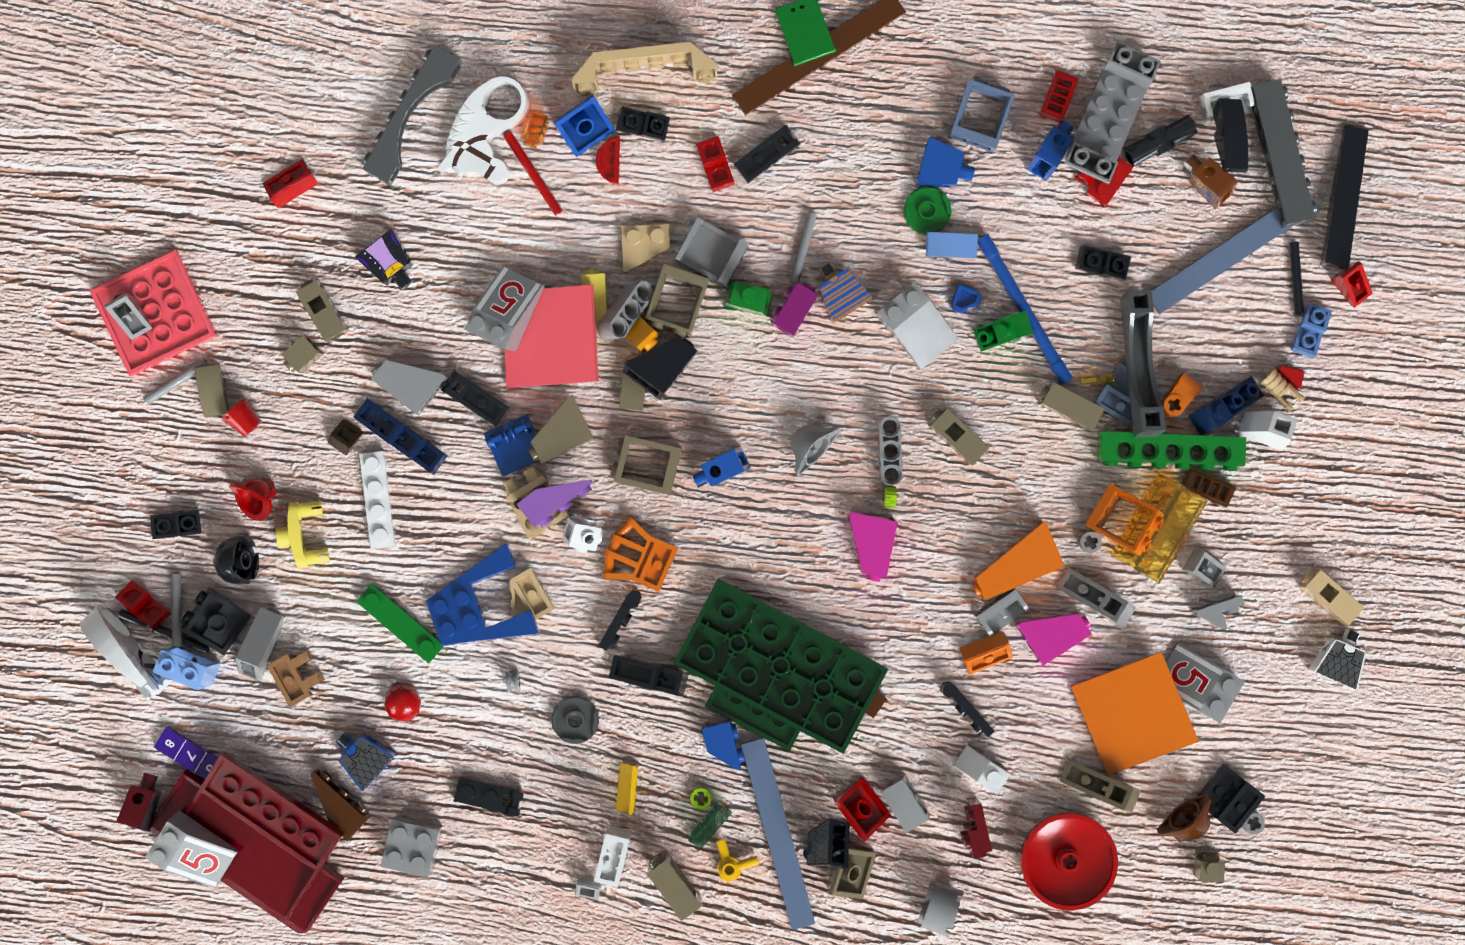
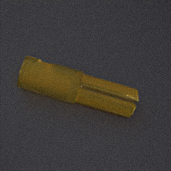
(1098, 379)

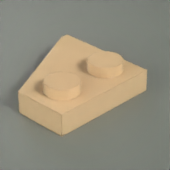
(643, 243)
(529, 595)

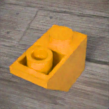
(642, 336)

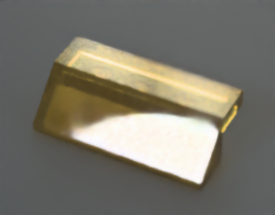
(1180, 511)

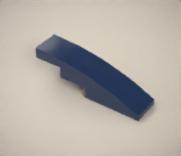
(400, 436)

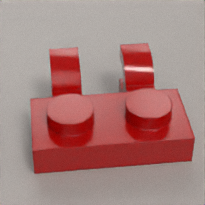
(1101, 191)

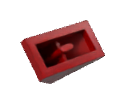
(1353, 284)

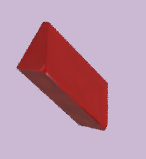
(290, 183)

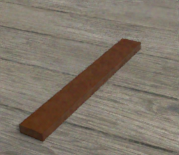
(843, 39)

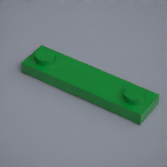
(400, 623)

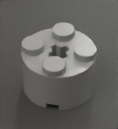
(941, 908)

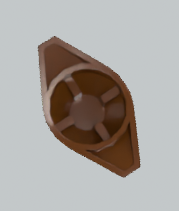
(1188, 820)

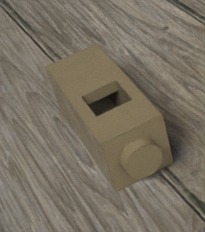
(322, 310)
(1070, 406)
(958, 436)

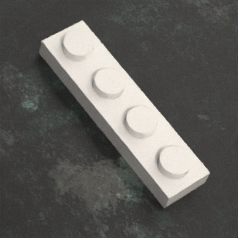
(377, 499)

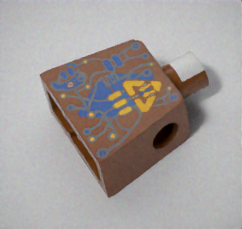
(1216, 186)

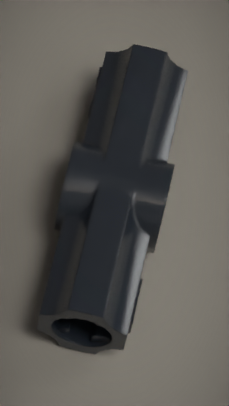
(1160, 140)

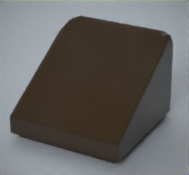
(345, 437)

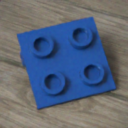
(511, 444)

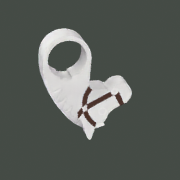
(471, 134)

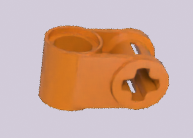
(1181, 393)

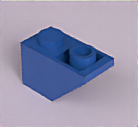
(721, 743)

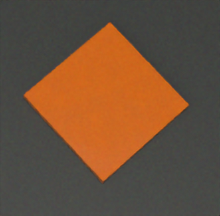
(1134, 713)

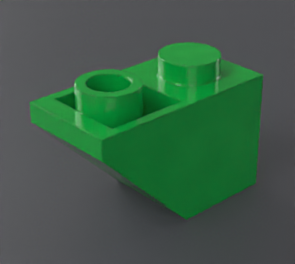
(1003, 331)

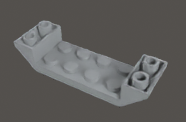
(1111, 112)

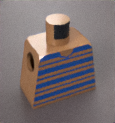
(841, 292)

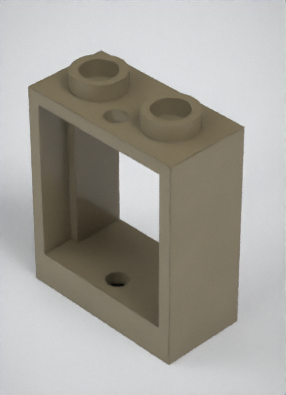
(685, 277)
(618, 468)
(674, 885)

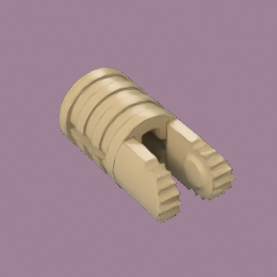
(1278, 387)

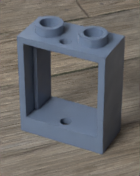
(974, 138)

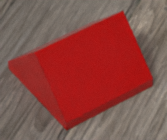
(862, 808)

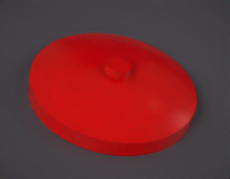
(1069, 861)

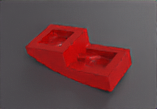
(715, 164)
(142, 605)

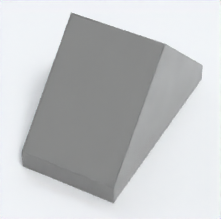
(129, 315)
(1204, 567)

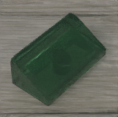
(709, 824)

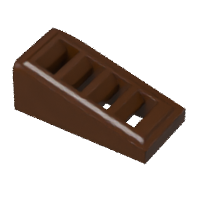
(1230, 488)

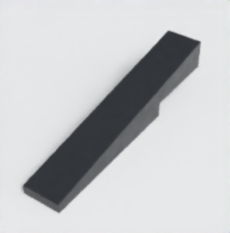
(1344, 198)

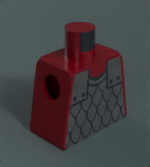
(138, 813)

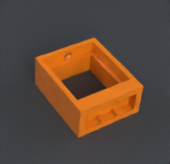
(1104, 509)

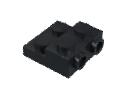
(215, 620)

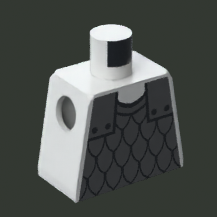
(1340, 660)

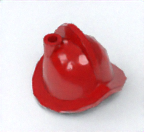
(255, 497)

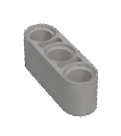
(616, 315)
(892, 439)

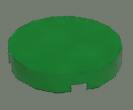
(927, 210)

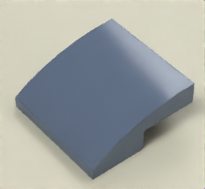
(1116, 396)

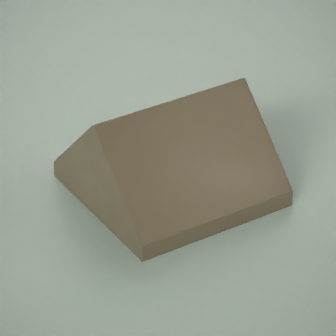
(854, 880)

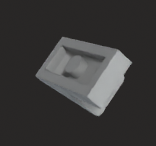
(1213, 611)

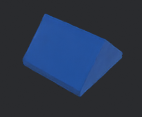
(584, 126)

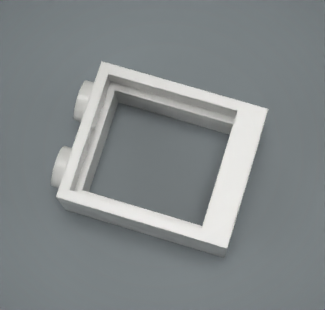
(613, 856)

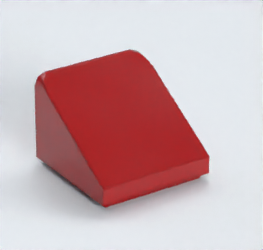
(1292, 375)

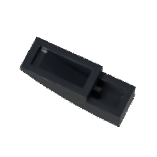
(1231, 135)
(648, 675)

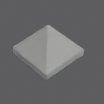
(588, 888)

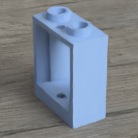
(178, 666)

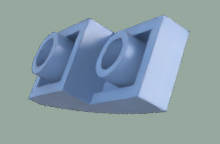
(951, 245)
(1310, 330)

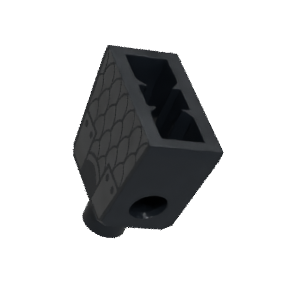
(828, 845)

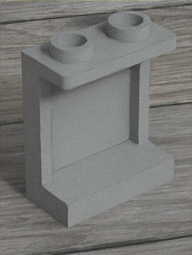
(710, 251)

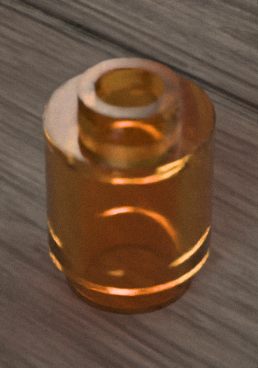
(534, 129)

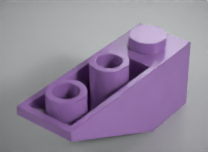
(544, 502)

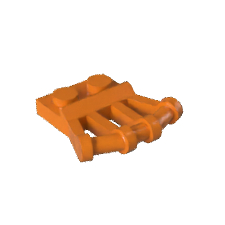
(653, 563)

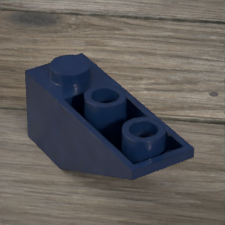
(1226, 406)

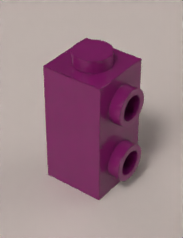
(795, 309)

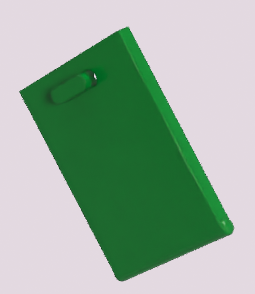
(805, 31)

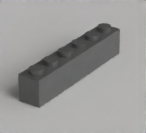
(1281, 154)

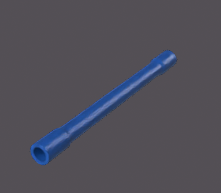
(1056, 363)

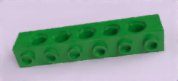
(1233, 448)

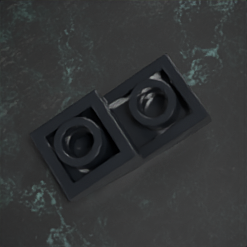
(642, 123)
(1103, 262)
(175, 524)

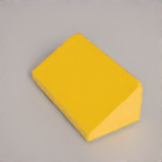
(627, 787)

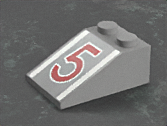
(505, 309)
(1203, 683)
(191, 851)

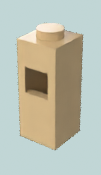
(1330, 596)

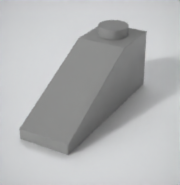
(1096, 597)

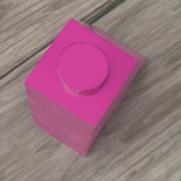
(873, 543)
(1054, 634)

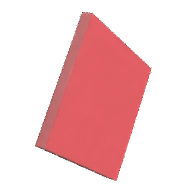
(170, 305)
(557, 341)

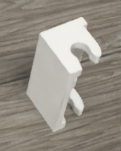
(1241, 91)

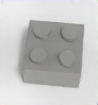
(411, 846)

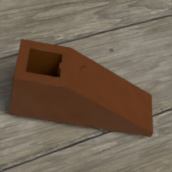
(338, 805)

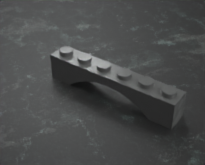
(437, 72)
(1145, 401)

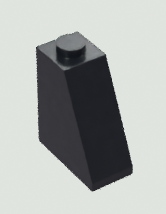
(661, 366)

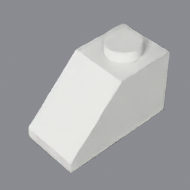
(982, 769)

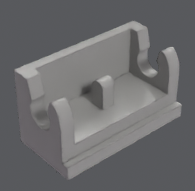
(1001, 612)
(905, 803)

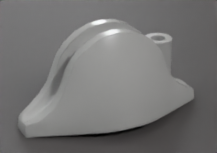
(810, 444)

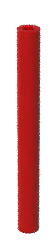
(532, 172)

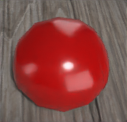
(402, 702)

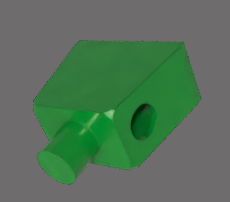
(749, 298)

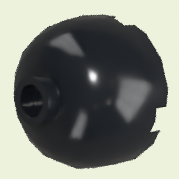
(236, 560)

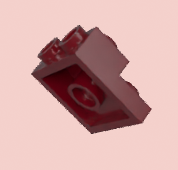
(975, 834)

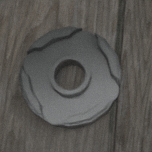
(585, 709)

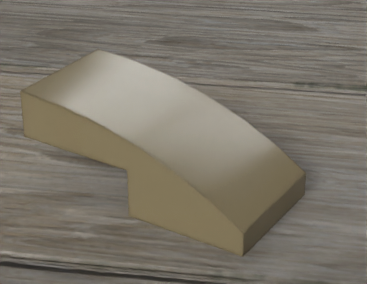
(211, 390)
(632, 394)

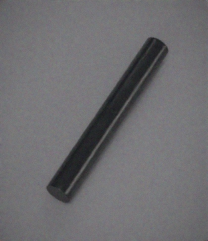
(1296, 278)

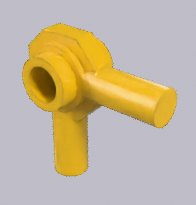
(730, 867)

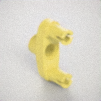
(292, 534)

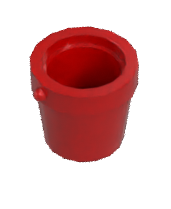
(242, 418)

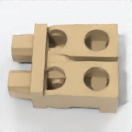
(517, 493)

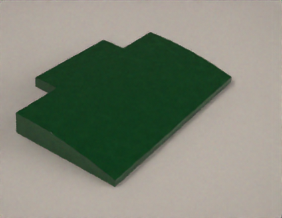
(777, 671)

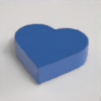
(965, 298)

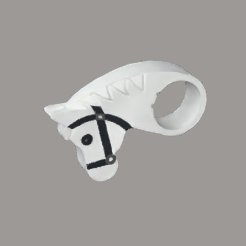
(121, 650)

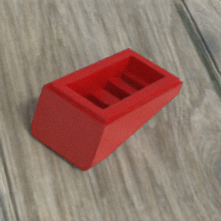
(1054, 114)

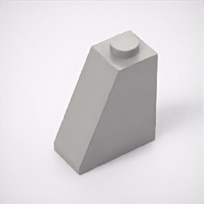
(409, 384)
(259, 643)

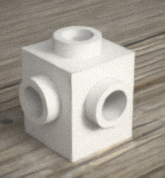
(582, 534)

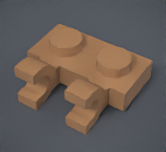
(290, 679)

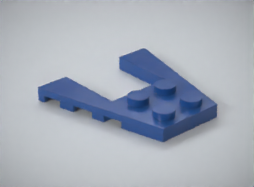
(459, 614)

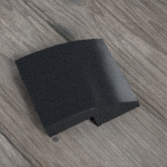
(1231, 798)

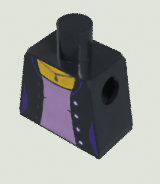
(387, 260)

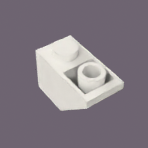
(1268, 428)

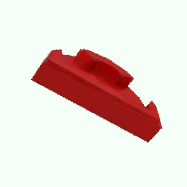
(609, 160)

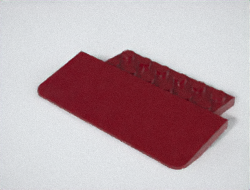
(276, 836)

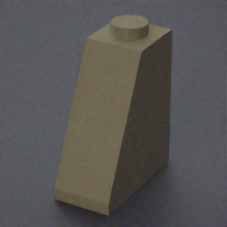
(561, 434)

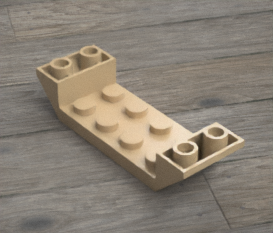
(631, 60)

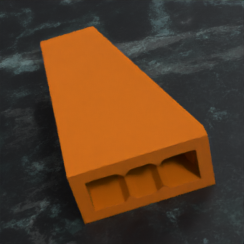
(1022, 562)

